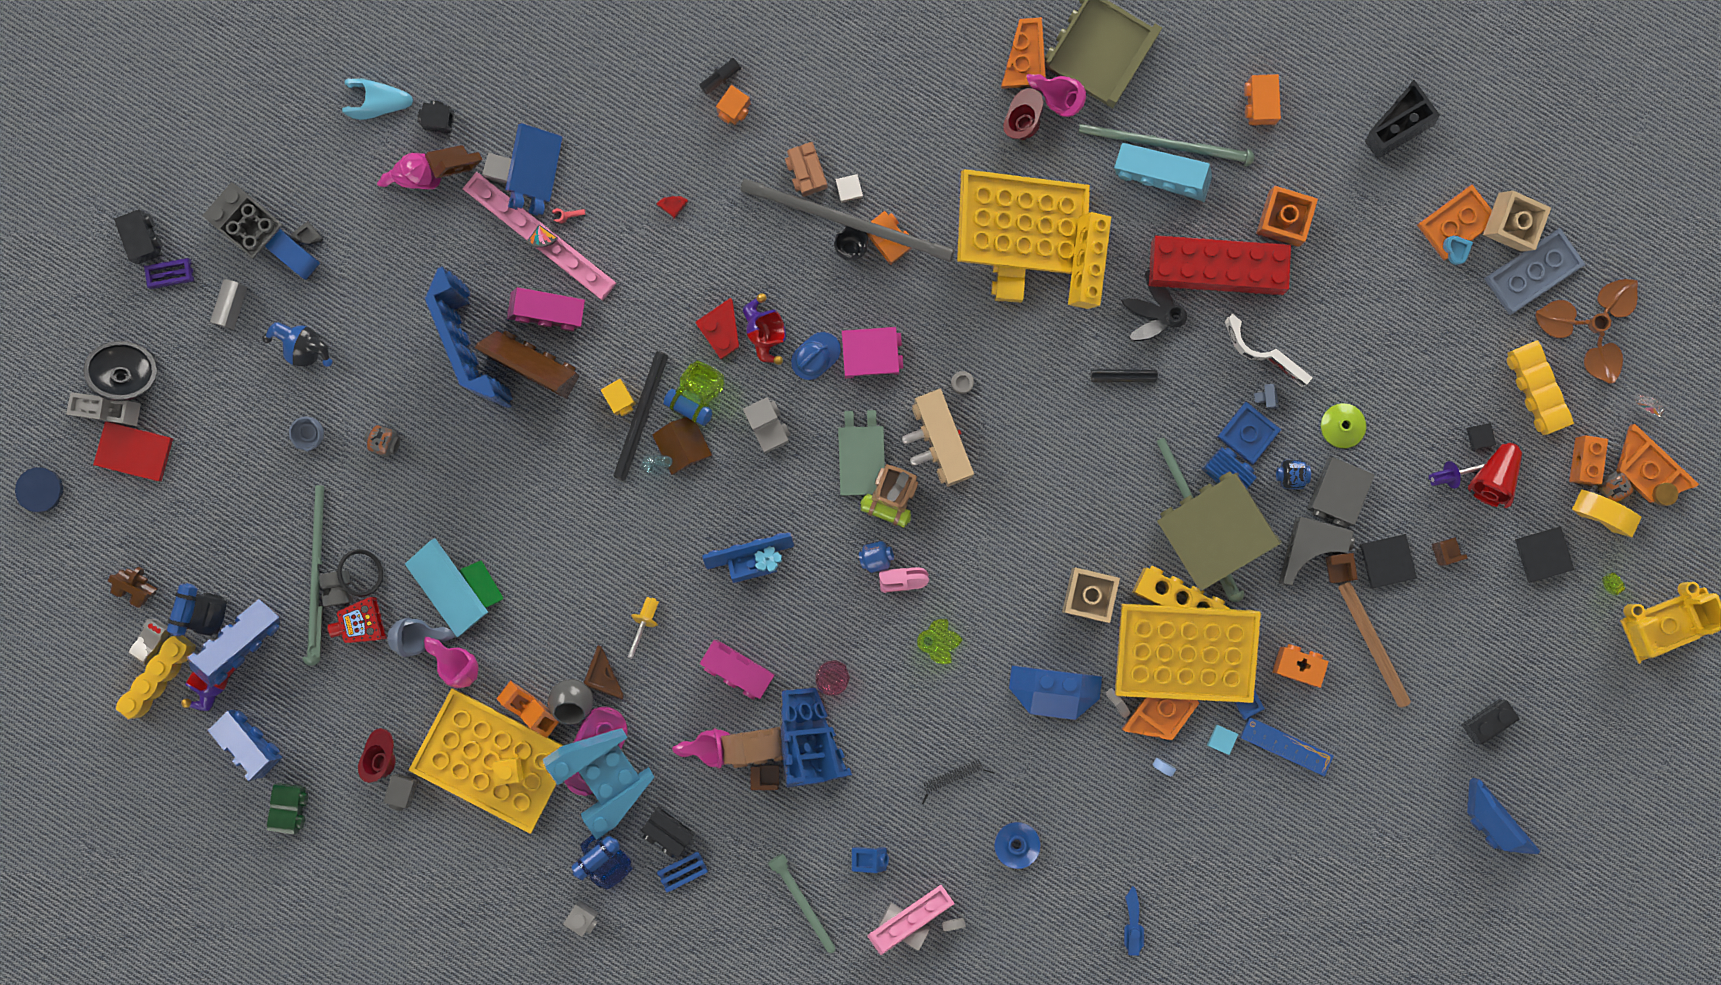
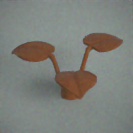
(1617, 298)

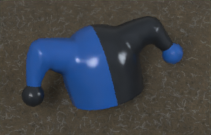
(300, 344)

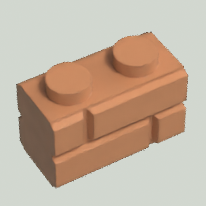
(807, 169)

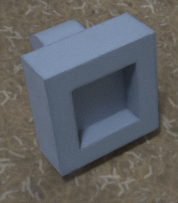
(1269, 396)

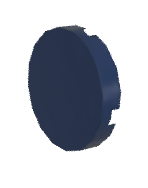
(39, 489)

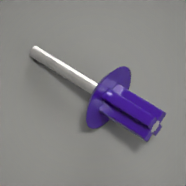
(1451, 475)

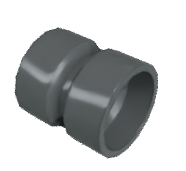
(334, 593)

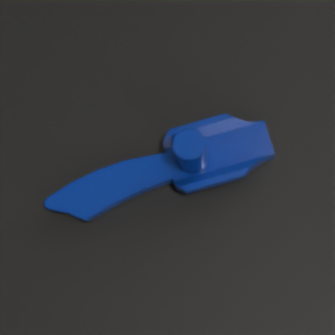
(1133, 931)

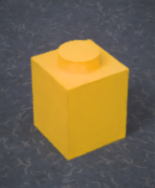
(618, 398)
(508, 771)

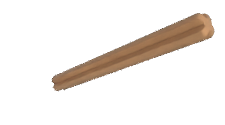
(1374, 644)

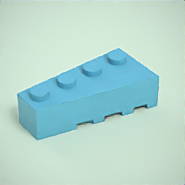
(1164, 171)

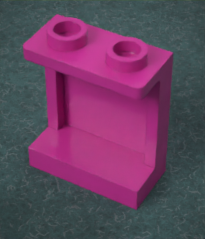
(871, 352)

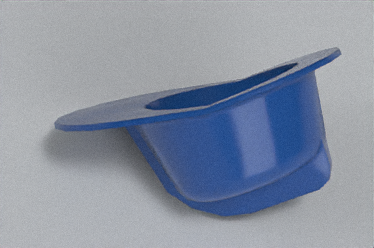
(815, 355)

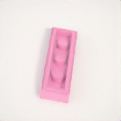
(910, 919)

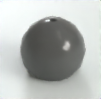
(570, 701)

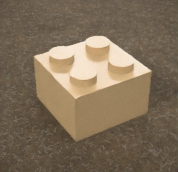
(1517, 221)
(1091, 595)

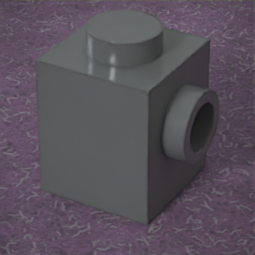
(400, 792)

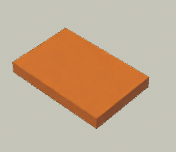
(1461, 217)

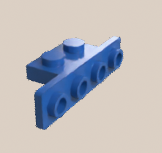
(742, 557)

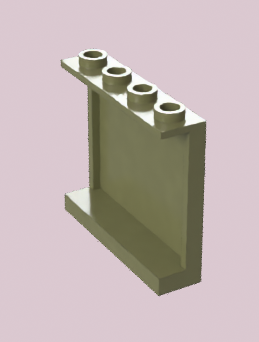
(1101, 49)
(1218, 530)

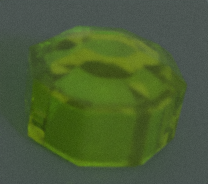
(1613, 584)

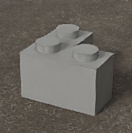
(766, 426)

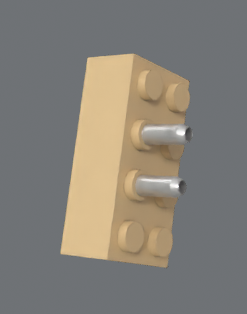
(943, 437)

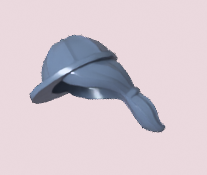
(408, 636)

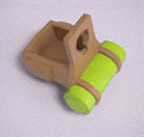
(885, 509)

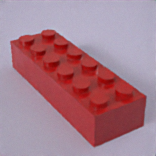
(1219, 265)

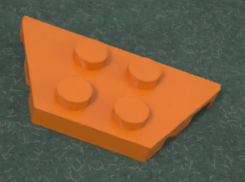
(1649, 465)
(1160, 717)

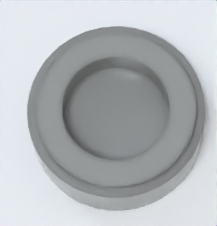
(962, 382)
(953, 924)

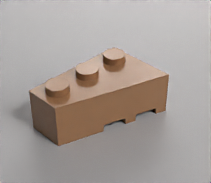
(752, 747)

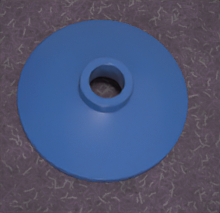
(1025, 854)

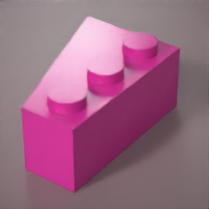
(545, 309)

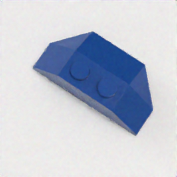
(1054, 692)
(1495, 821)

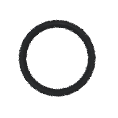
(340, 578)

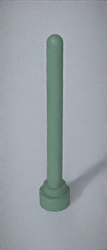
(780, 866)

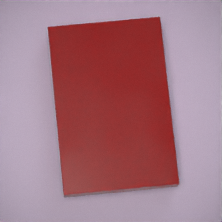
(133, 451)

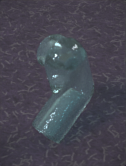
(657, 460)

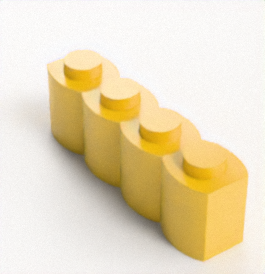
(1009, 284)
(1540, 388)
(154, 680)

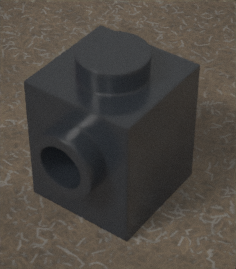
(436, 117)

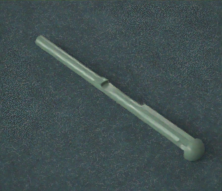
(1246, 157)
(1227, 582)
(315, 612)

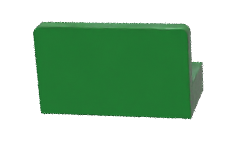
(481, 583)

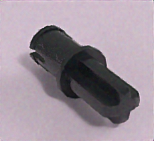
(720, 76)

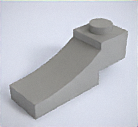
(102, 409)

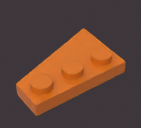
(1026, 54)

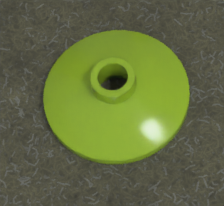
(1332, 425)

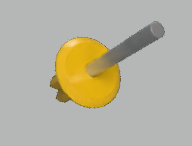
(644, 619)

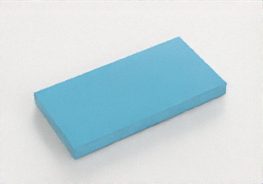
(446, 587)

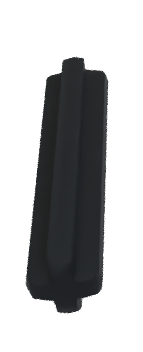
(1115, 375)

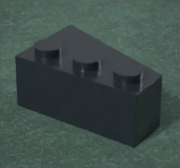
(1402, 122)

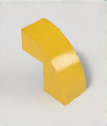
(1608, 512)

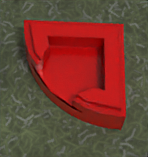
(672, 205)

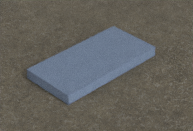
(1534, 271)

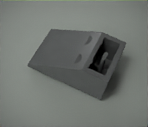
(242, 220)

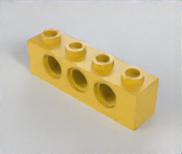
(1089, 260)
(1150, 577)

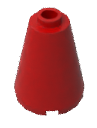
(1498, 477)

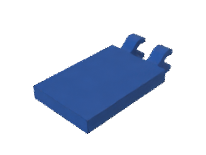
(533, 167)

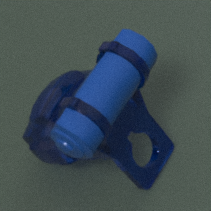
(604, 863)

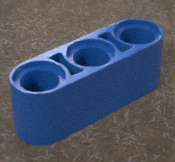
(292, 254)

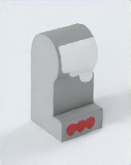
(149, 641)

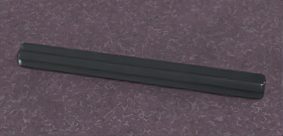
(640, 416)

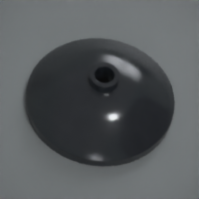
(118, 361)

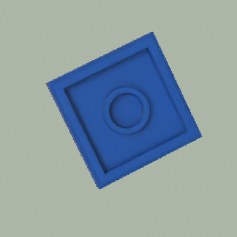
(1248, 433)

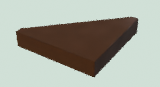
(601, 676)

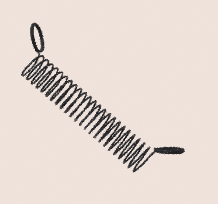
(926, 795)

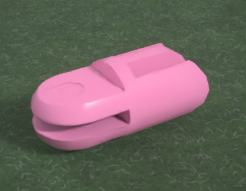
(903, 579)

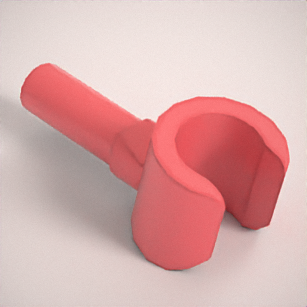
(568, 214)

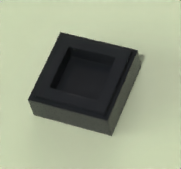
(1481, 436)

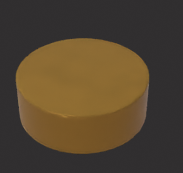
(1665, 494)

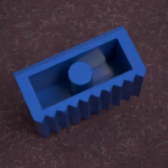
(1225, 461)

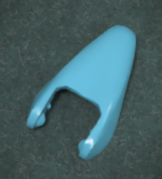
(378, 99)

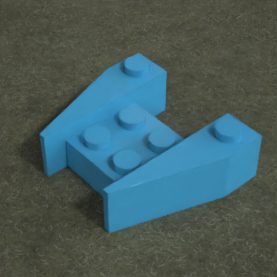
(606, 774)

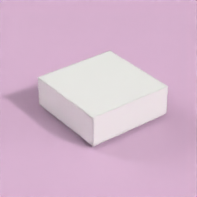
(849, 188)

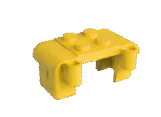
(1672, 622)

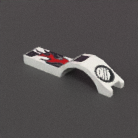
(1275, 357)

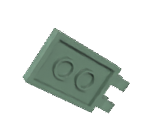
(860, 455)

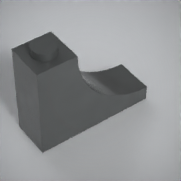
(1309, 540)

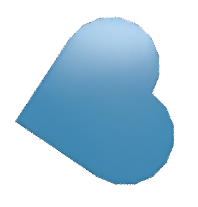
(1457, 249)

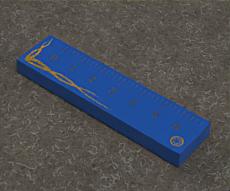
(1286, 746)

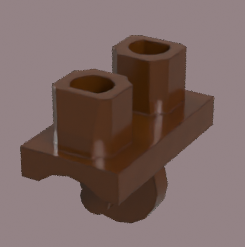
(133, 583)

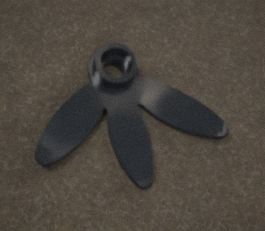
(1162, 313)

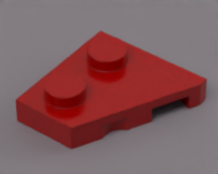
(720, 329)

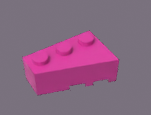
(736, 670)

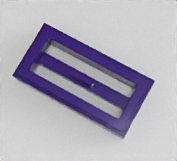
(187, 270)

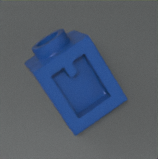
(869, 859)

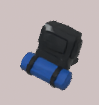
(196, 612)

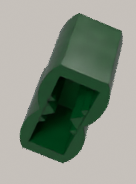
(286, 808)

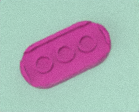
(598, 722)

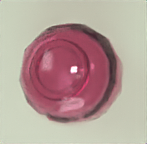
(832, 677)

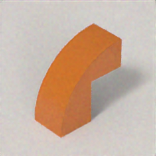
(529, 708)

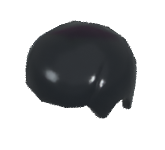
(851, 243)

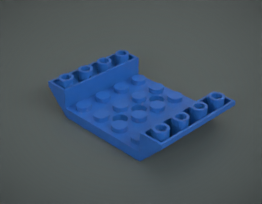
(442, 298)

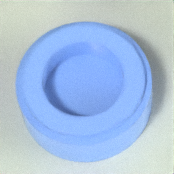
(1164, 767)

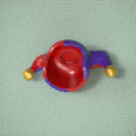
(764, 329)
(206, 693)

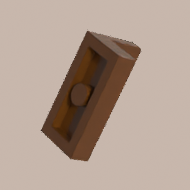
(452, 161)

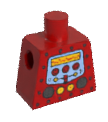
(359, 622)

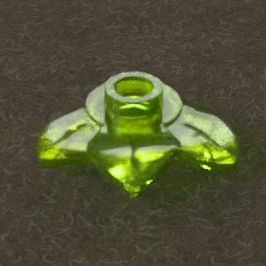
(942, 641)

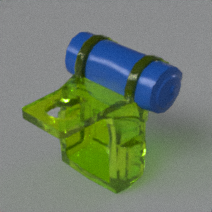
(696, 390)

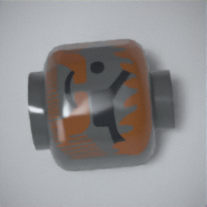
(382, 440)
(1616, 487)

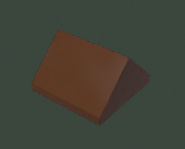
(682, 443)

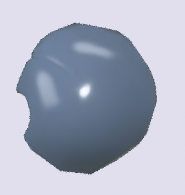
(306, 433)

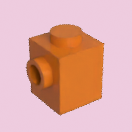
(733, 106)

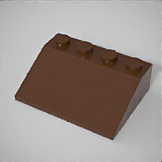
(529, 363)

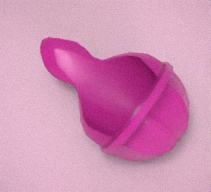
(1061, 93)
(411, 172)
(454, 665)
(706, 747)

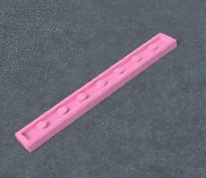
(525, 225)

